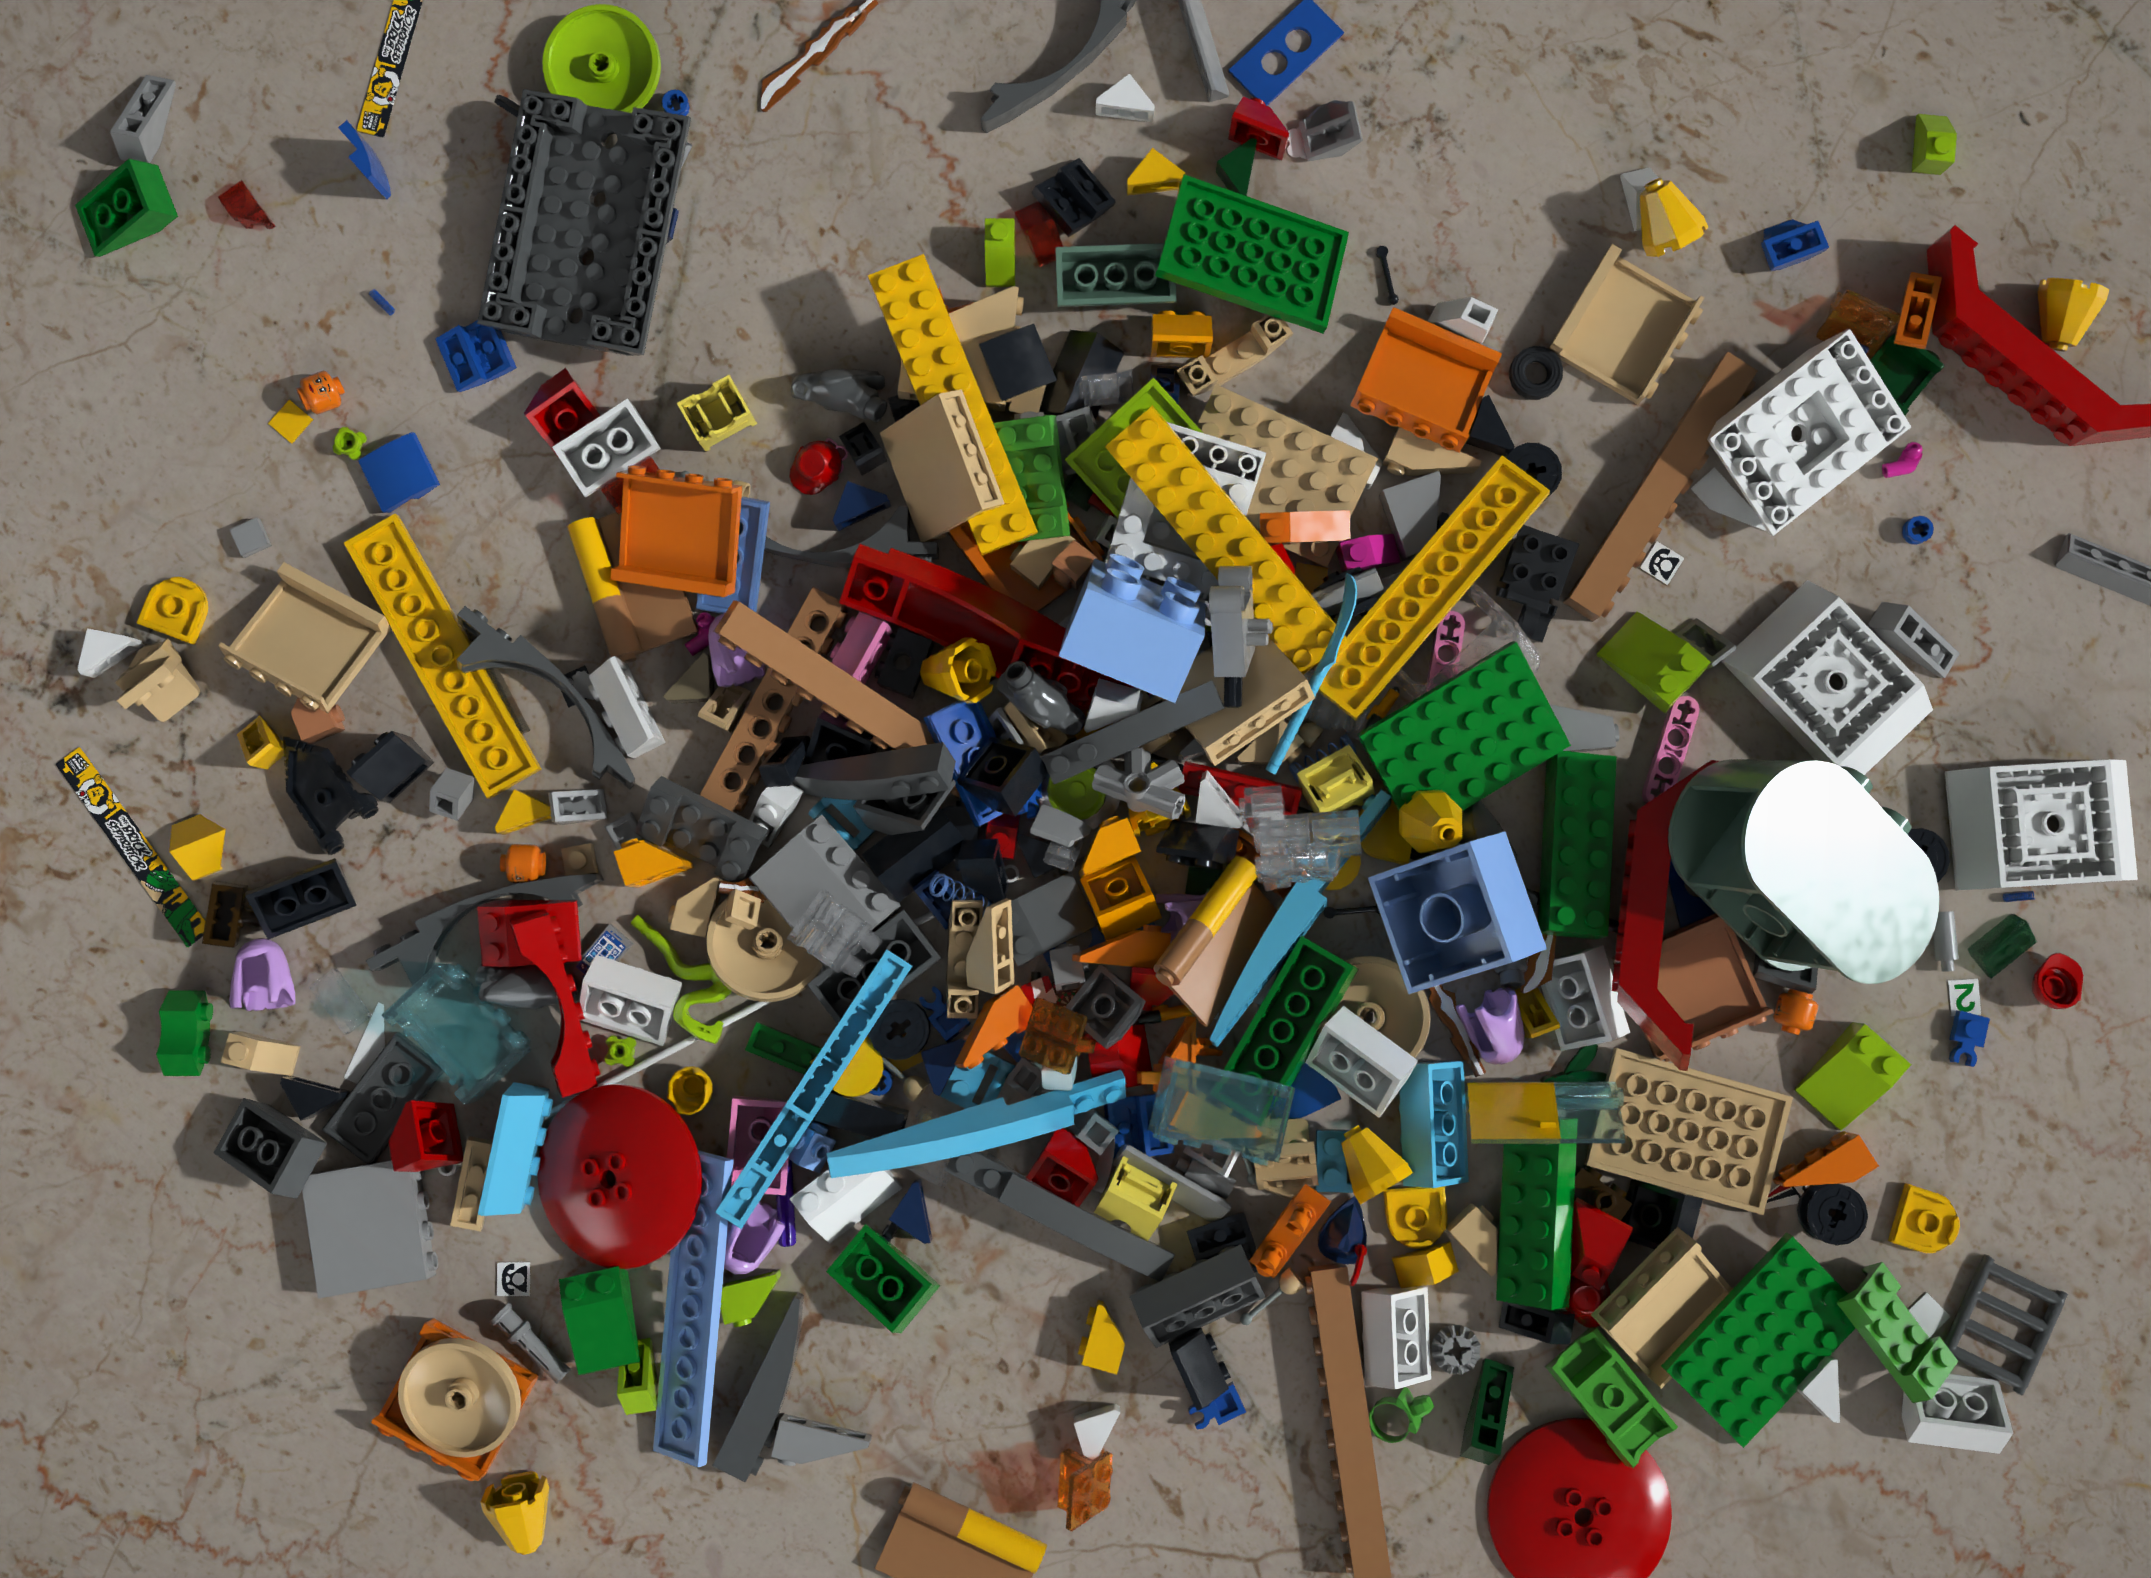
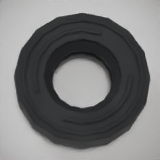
(1548, 360)

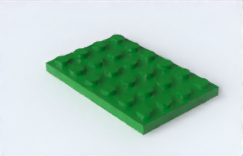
(1252, 254)
(1467, 733)
(1762, 1340)

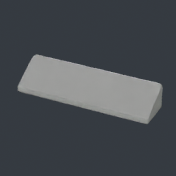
(1204, 49)
(2105, 568)
(1367, 584)
(1186, 1193)

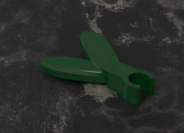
(1575, 1069)

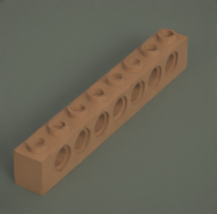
(716, 790)

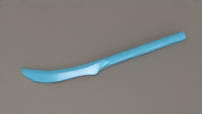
(1326, 662)

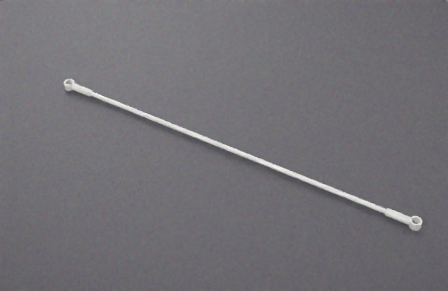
(690, 1040)

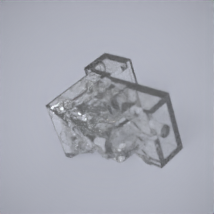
(1297, 844)

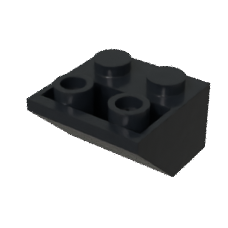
(390, 765)
(1199, 844)

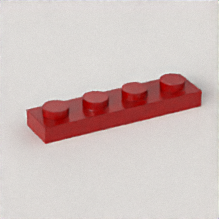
(1234, 785)

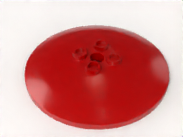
(654, 1171)
(1551, 1478)

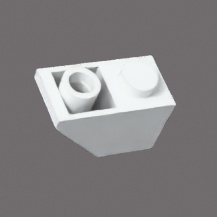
(1465, 317)
(775, 809)

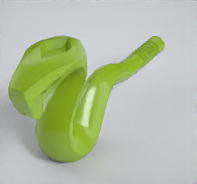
(713, 994)

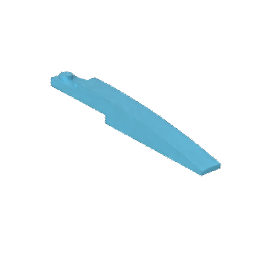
(1290, 922)
(813, 1089)
(976, 1128)

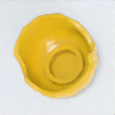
(690, 1090)

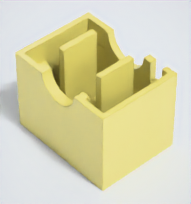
(716, 412)
(1337, 780)
(1136, 1200)

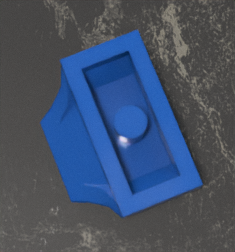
(1792, 243)

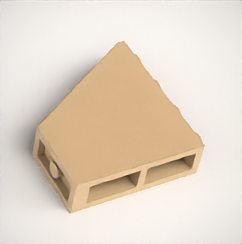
(973, 326)

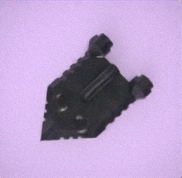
(323, 792)

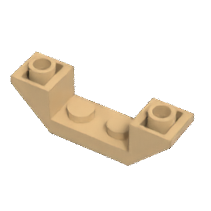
(1236, 357)
(963, 925)

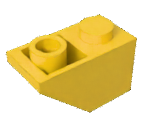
(1104, 1342)

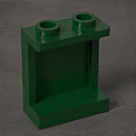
(1905, 370)

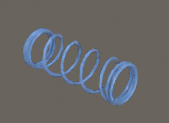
(1346, 740)
(946, 885)

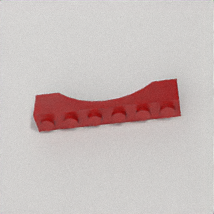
(571, 1059)

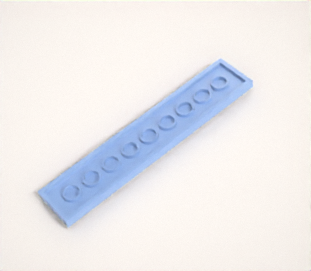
(693, 1323)

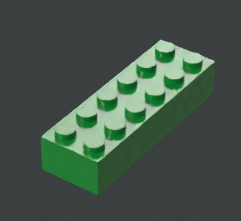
(1577, 845)
(1293, 1014)
(1536, 1225)

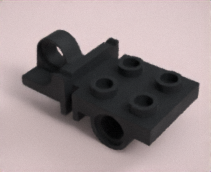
(1534, 575)

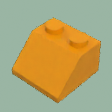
(1181, 335)
(1109, 846)
(647, 863)
(1121, 898)

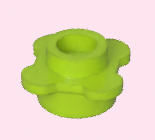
(343, 437)
(626, 1057)

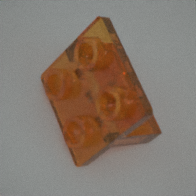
(1865, 318)
(1055, 1036)
(1083, 1486)

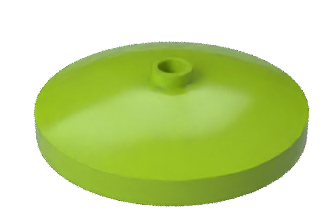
(599, 39)

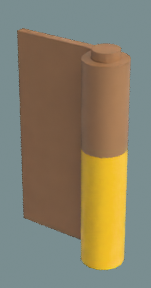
(629, 614)
(1216, 942)
(952, 1541)

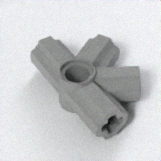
(1142, 786)

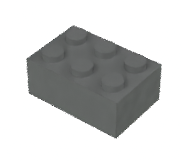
(270, 1148)

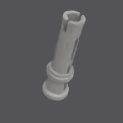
(522, 1335)

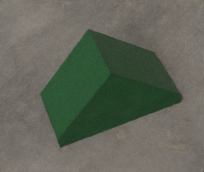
(1236, 167)

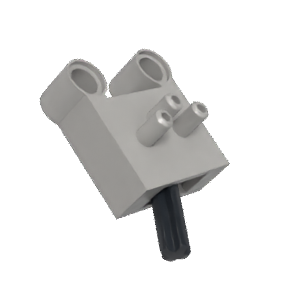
(1235, 629)

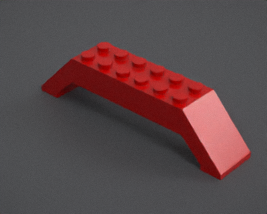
(2018, 359)
(1643, 925)

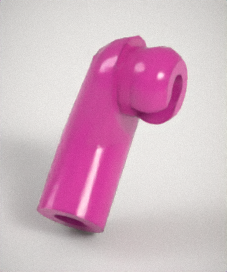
(1906, 463)
(701, 640)

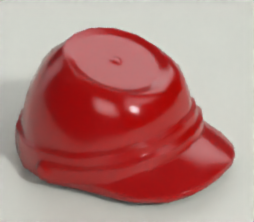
(815, 467)
(2058, 982)
(1585, 1300)

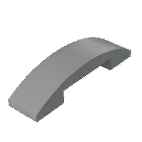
(1089, 1126)

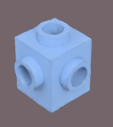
(812, 1147)

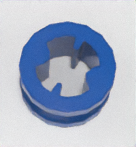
(680, 96)
(1916, 539)
(888, 1081)

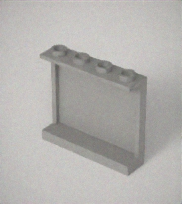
(368, 1228)

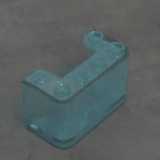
(459, 1030)
(1221, 1110)

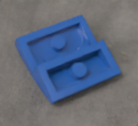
(366, 160)
(475, 355)
(398, 472)
(1311, 1093)
(1132, 1120)

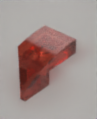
(244, 207)

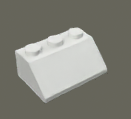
(606, 447)
(625, 708)
(629, 1000)
(1584, 1000)
(1361, 1061)
(840, 1202)
(1396, 1336)
(1961, 1415)

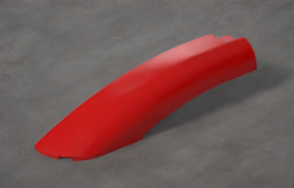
(956, 607)

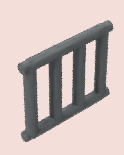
(2043, 1327)

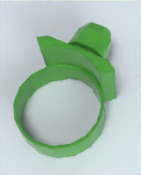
(1414, 1408)

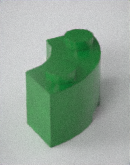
(184, 1033)

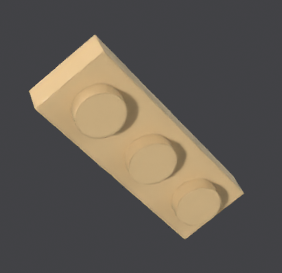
(471, 1184)

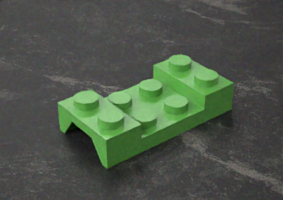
(1037, 465)
(1895, 1336)
(1611, 1395)

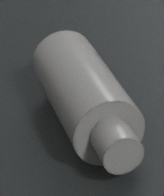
(1945, 941)
(1206, 1177)

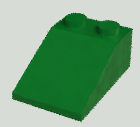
(126, 207)
(883, 1279)
(600, 1319)

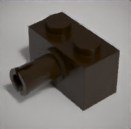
(227, 914)
(1596, 1193)

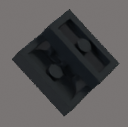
(1073, 197)
(1017, 362)
(1215, 1236)

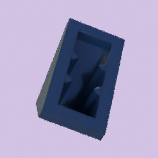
(858, 504)
(936, 905)
(941, 1062)
(913, 1215)

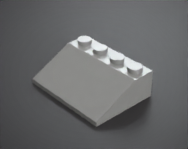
(817, 862)

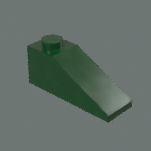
(1488, 1413)

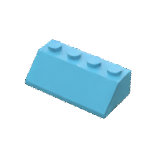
(1434, 1125)
(515, 1150)

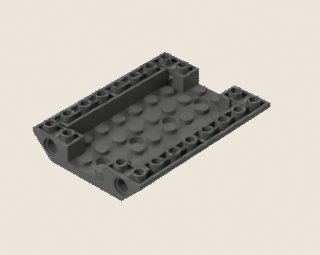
(552, 221)

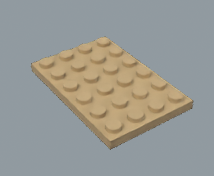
(1300, 466)
(1694, 1132)

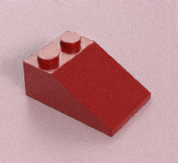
(496, 934)

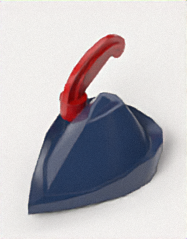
(1345, 1236)

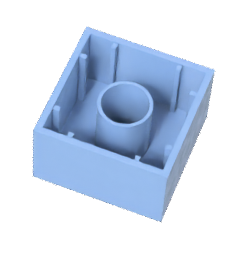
(1135, 627)
(1457, 913)

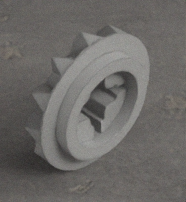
(1444, 1342)

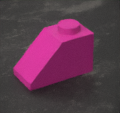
(1368, 552)

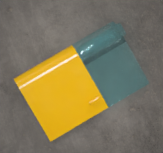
(1545, 1112)

